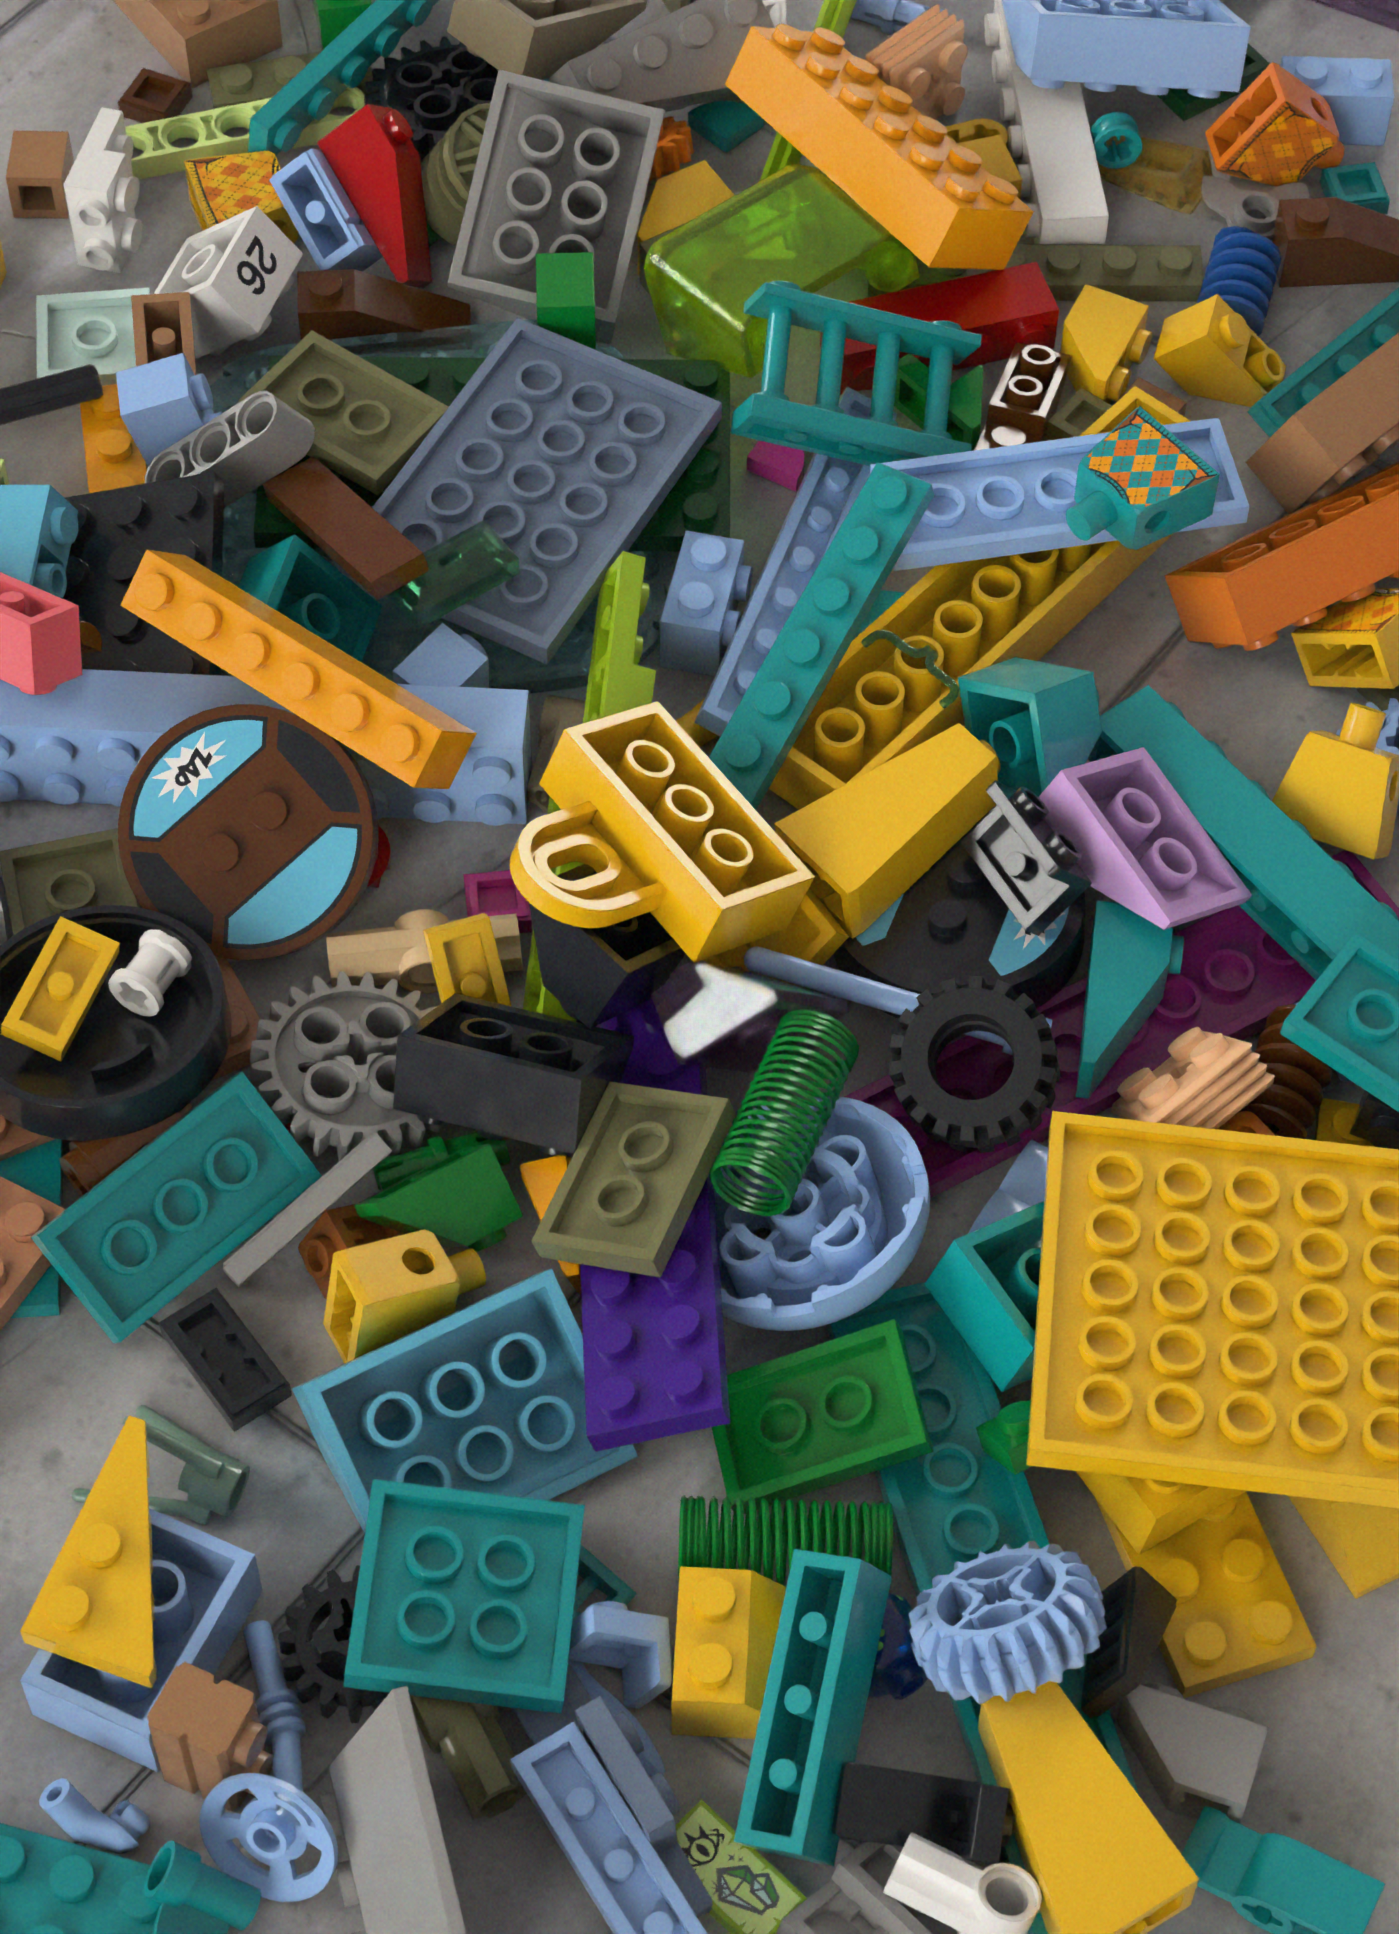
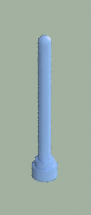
(844, 985)

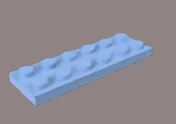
(1019, 496)

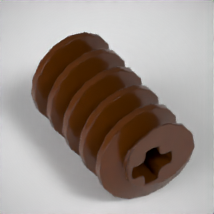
(1298, 1081)

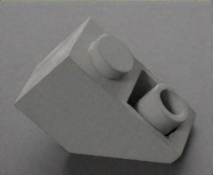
(1192, 1750)

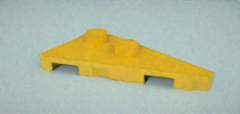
(100, 1587)

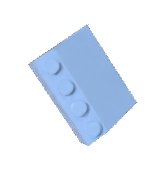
(1129, 43)

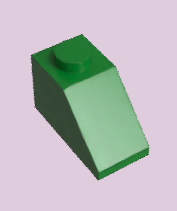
(456, 1198)

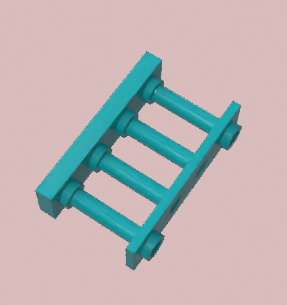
(824, 426)

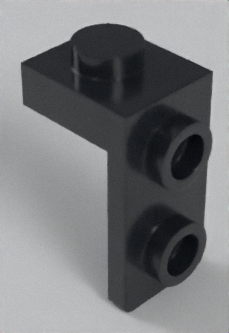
(951, 1812)

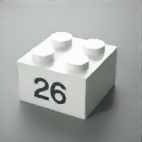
(232, 279)

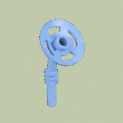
(281, 1817)

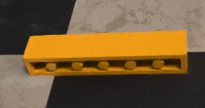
(298, 670)

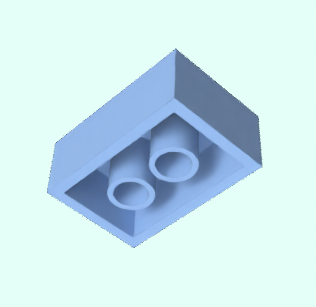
(200, 1604)

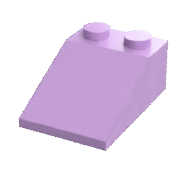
(1141, 840)

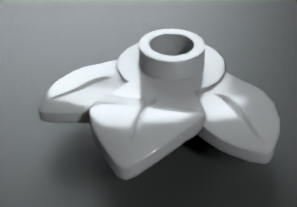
(1249, 202)

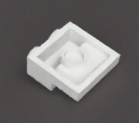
(104, 195)

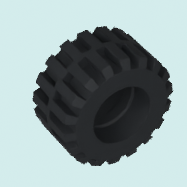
(964, 1010)

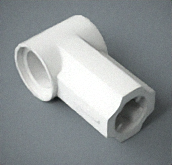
(963, 1893)

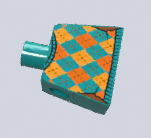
(1141, 485)

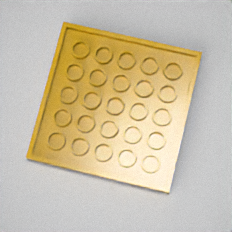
(1218, 1310)

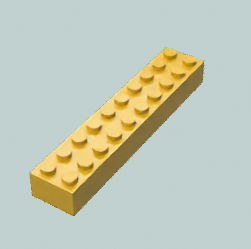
(973, 619)

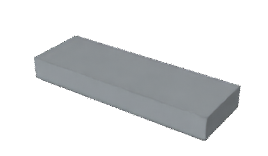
(306, 1209)

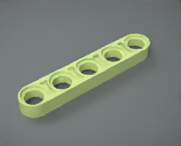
(208, 130)

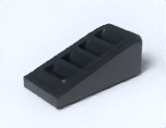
(1135, 1621)

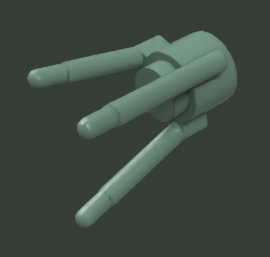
(209, 1476)

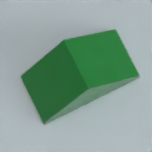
(567, 295)

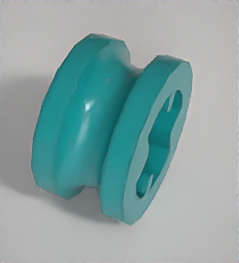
(1117, 125)

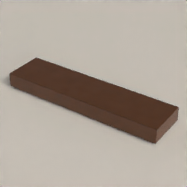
(346, 528)

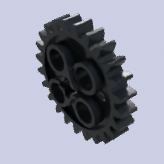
(432, 88)

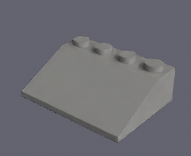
(554, 178)
(391, 1828)

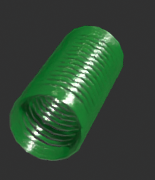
(762, 1159)
(699, 1548)

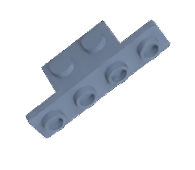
(616, 1747)

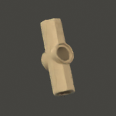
(402, 950)

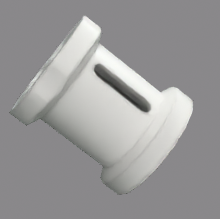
(150, 973)

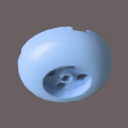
(850, 1222)

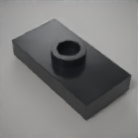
(225, 1359)

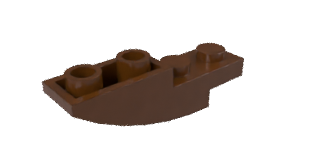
(1025, 397)

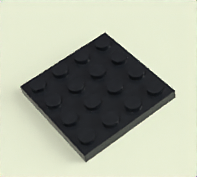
(111, 540)

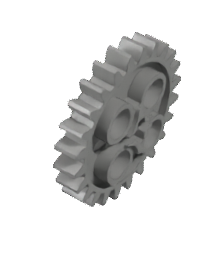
(351, 1064)

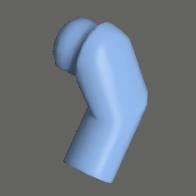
(89, 1825)

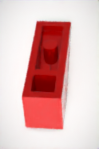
(385, 185)

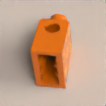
(1275, 131)

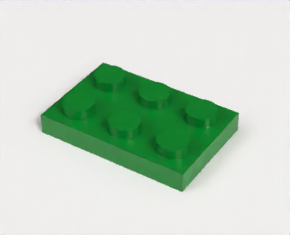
(821, 1417)

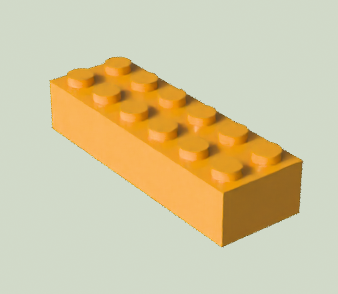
(879, 148)

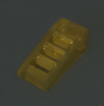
(1170, 175)

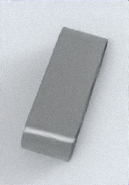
(240, 445)

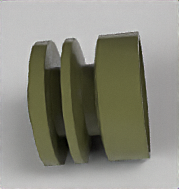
(450, 171)

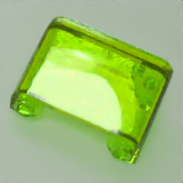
(780, 229)

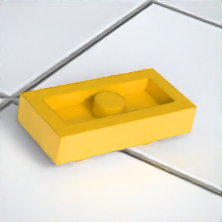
(467, 960)
(60, 988)

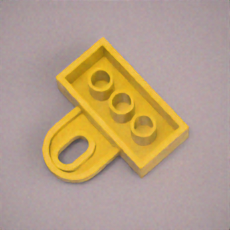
(659, 835)

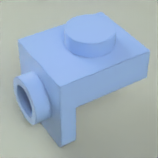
(628, 1641)

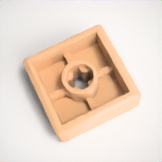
(925, 62)
(1198, 1085)

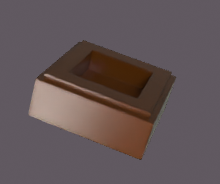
(154, 97)

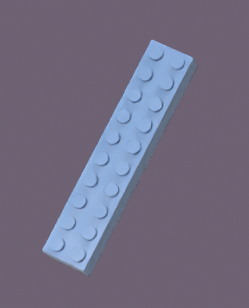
(98, 726)

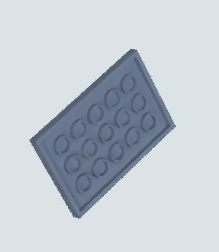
(561, 462)

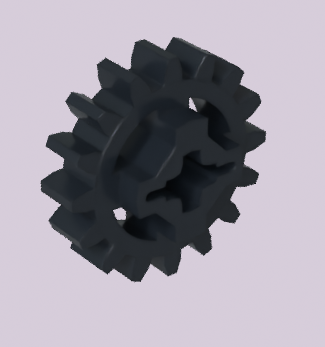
(323, 1660)

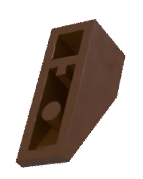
(1334, 243)
(363, 304)

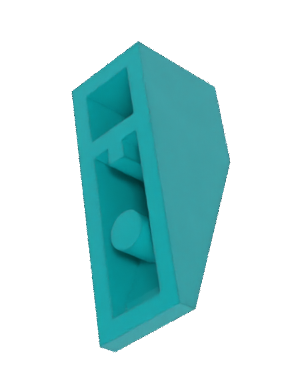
(1122, 986)

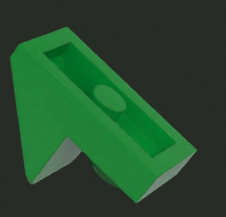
(964, 400)

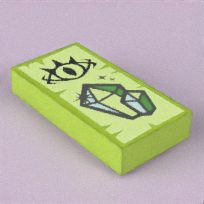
(743, 1885)

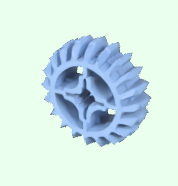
(1007, 1622)

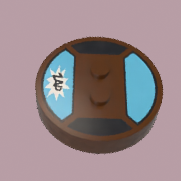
(249, 830)

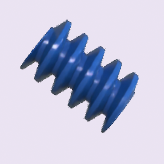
(1242, 273)

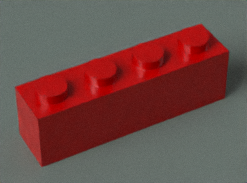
(997, 304)

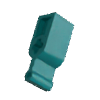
(1279, 1879)

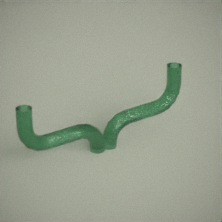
(927, 651)

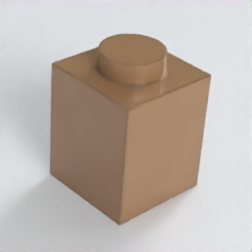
(37, 173)

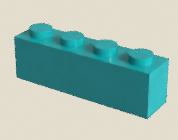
(812, 1705)

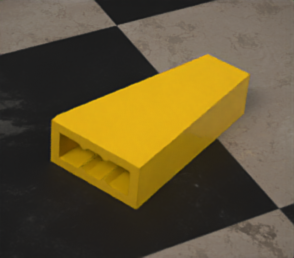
(891, 824)
(1080, 1821)

